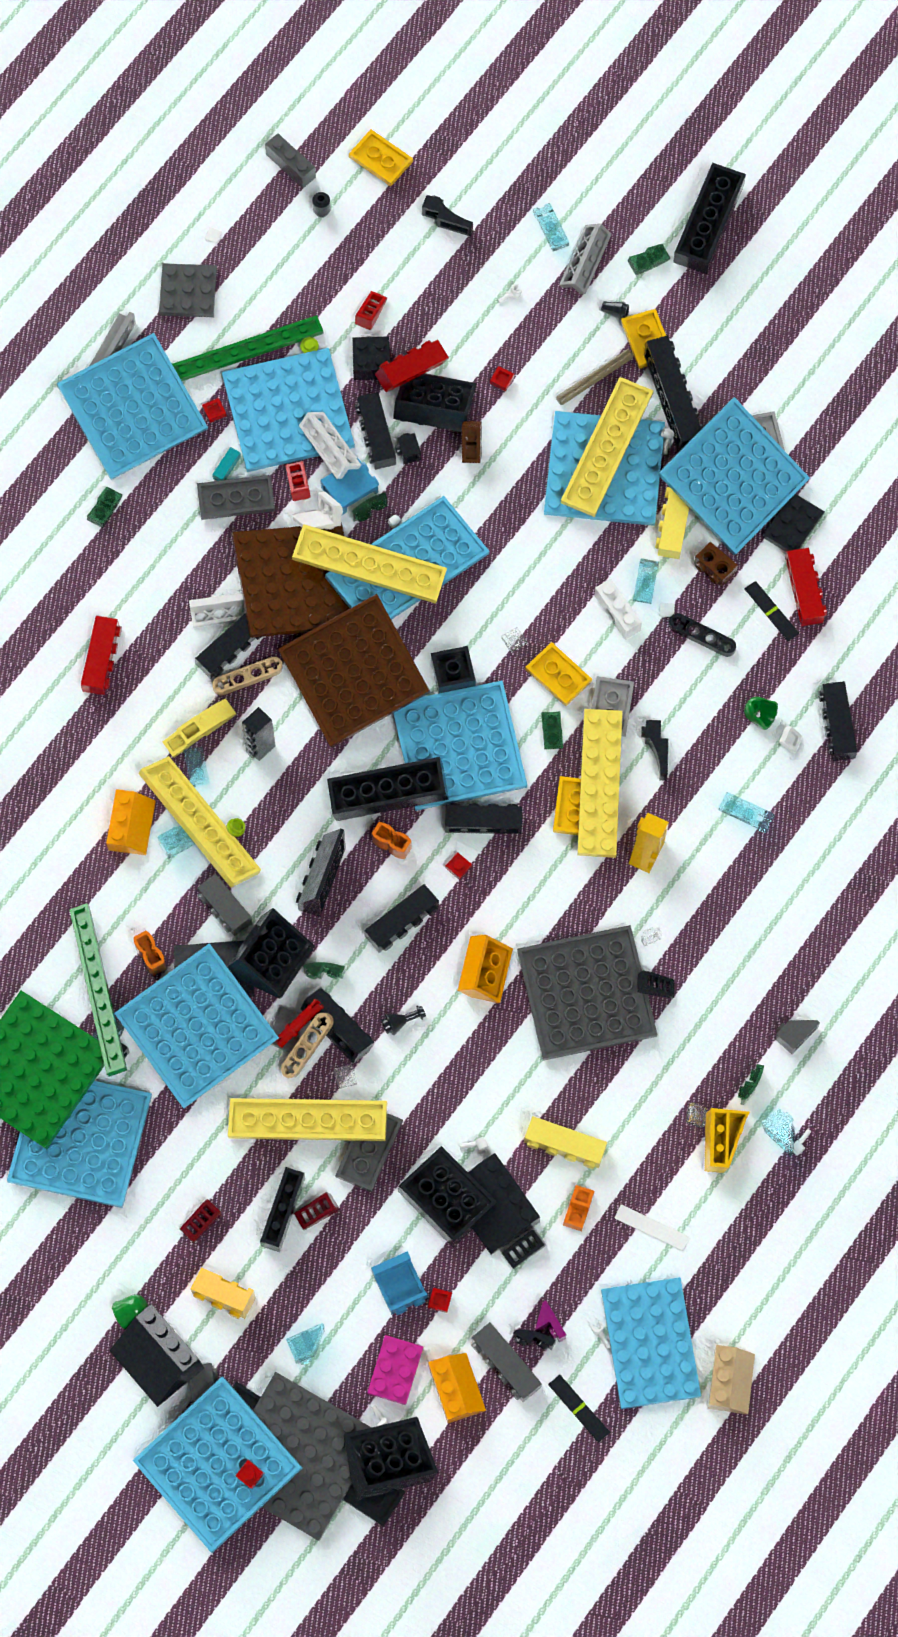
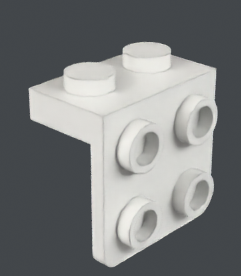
(326, 516)

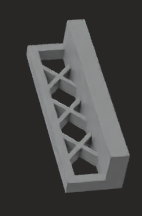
(589, 258)
(116, 337)

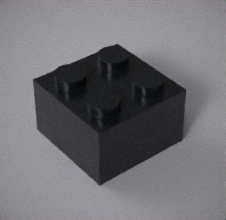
(369, 355)
(453, 669)

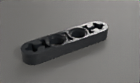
(700, 638)

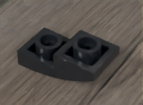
(526, 1337)

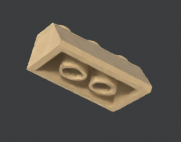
(731, 1380)

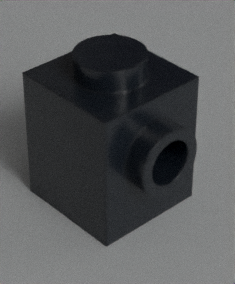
(408, 448)

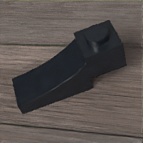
(434, 208)
(659, 745)

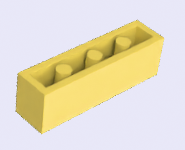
(673, 526)
(565, 1142)

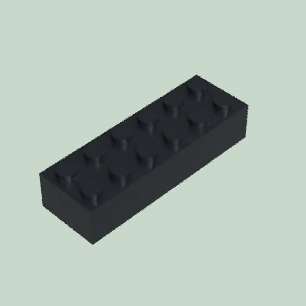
(709, 218)
(672, 390)
(387, 789)

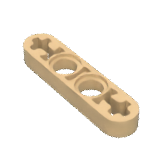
(248, 678)
(309, 1047)

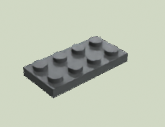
(235, 497)
(365, 1159)

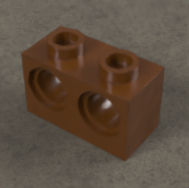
(471, 441)
(719, 561)

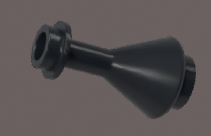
(394, 1022)

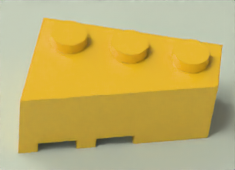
(649, 842)
(721, 1137)
(223, 1293)

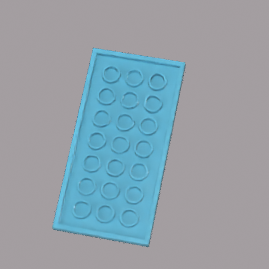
(432, 536)

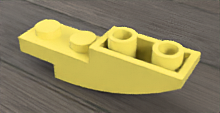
(198, 727)

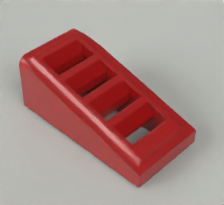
(366, 320)
(301, 491)

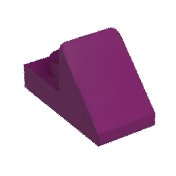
(548, 1318)

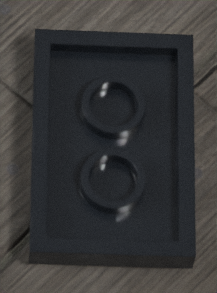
(793, 524)

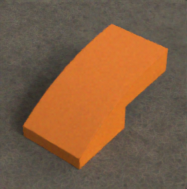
(578, 1208)

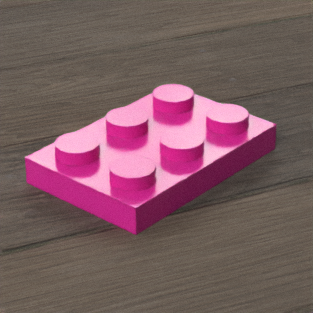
(395, 1370)

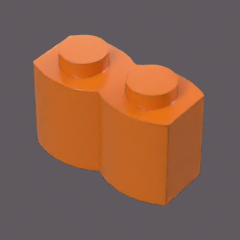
(387, 839)
(149, 952)

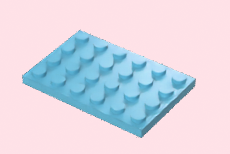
(650, 1343)

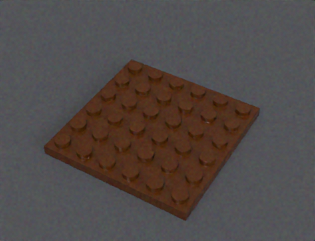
(281, 592)
(354, 670)

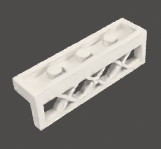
(327, 445)
(213, 604)

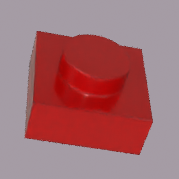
(502, 378)
(214, 410)
(458, 866)
(440, 1300)
(250, 1474)

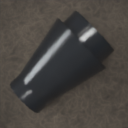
(616, 309)

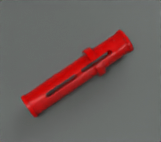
(291, 1029)

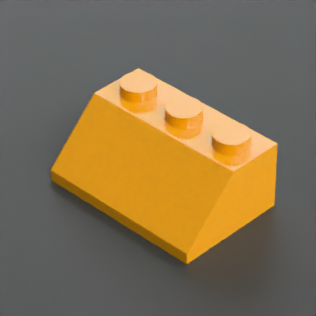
(130, 822)
(485, 968)
(456, 1387)

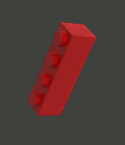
(411, 365)
(805, 586)
(100, 655)

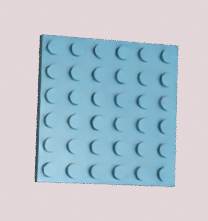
(272, 401)
(132, 406)
(733, 476)
(636, 482)
(470, 735)
(196, 1025)
(91, 1152)
(201, 1454)

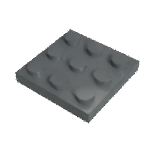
(188, 290)

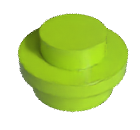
(309, 344)
(236, 827)

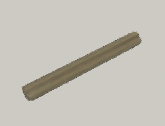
(594, 377)

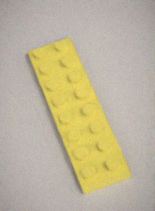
(607, 447)
(369, 563)
(600, 783)
(199, 821)
(307, 1119)

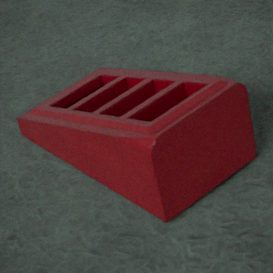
(195, 1216)
(319, 1216)

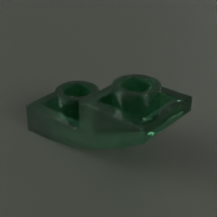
(651, 258)
(105, 507)
(363, 510)
(552, 730)
(317, 970)
(749, 1088)

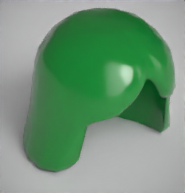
(767, 708)
(128, 1309)

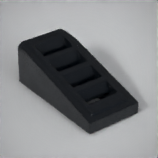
(643, 987)
(541, 1244)

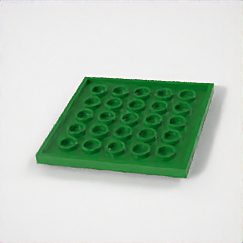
(43, 1068)

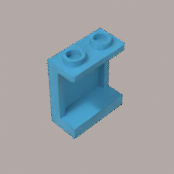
(352, 487)
(399, 1283)

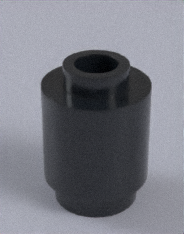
(321, 204)

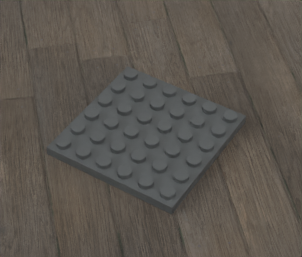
(586, 993)
(315, 1438)

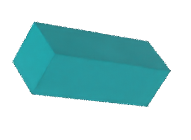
(226, 464)

